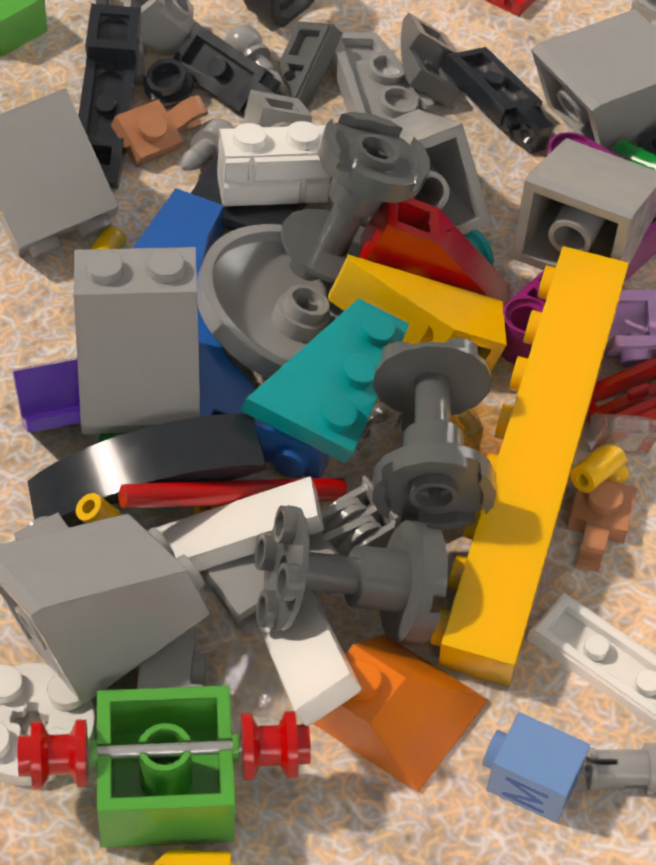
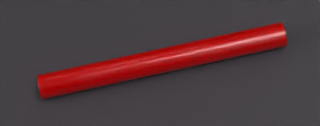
(214, 492)

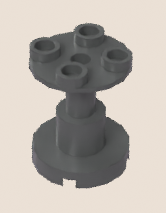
(367, 169)
(433, 471)
(388, 579)

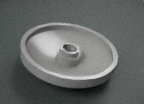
(256, 300)

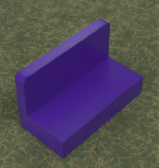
(48, 394)

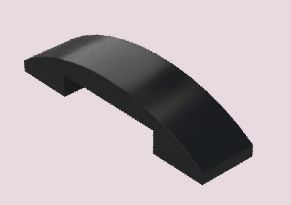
(109, 81)
(175, 451)

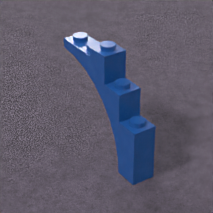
(198, 223)

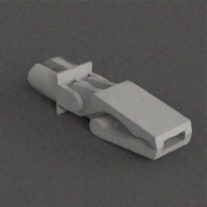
(346, 523)

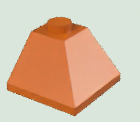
(404, 713)

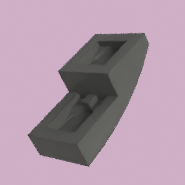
(423, 57)

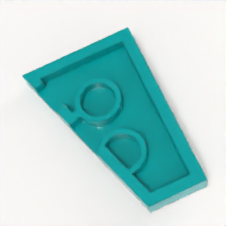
(328, 385)

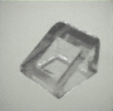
(631, 433)
(254, 682)

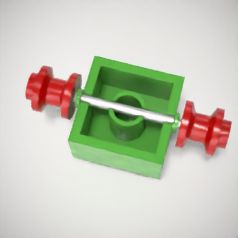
(164, 762)

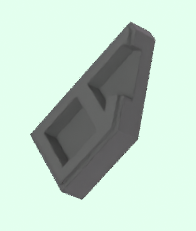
(308, 58)

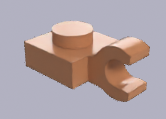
(153, 131)
(601, 517)

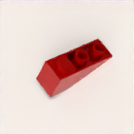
(428, 244)

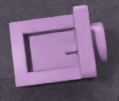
(633, 328)

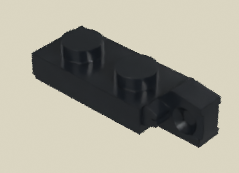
(223, 68)
(500, 96)

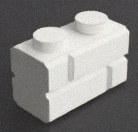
(271, 165)

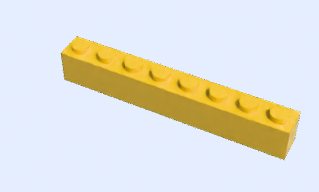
(532, 469)

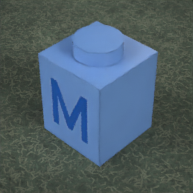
(535, 766)

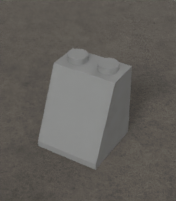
(603, 78)
(452, 175)
(50, 177)
(583, 203)
(136, 337)
(99, 598)

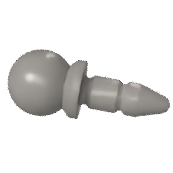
(250, 43)
(204, 144)

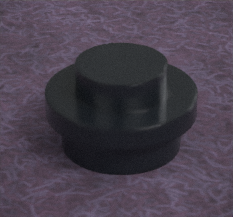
(168, 82)

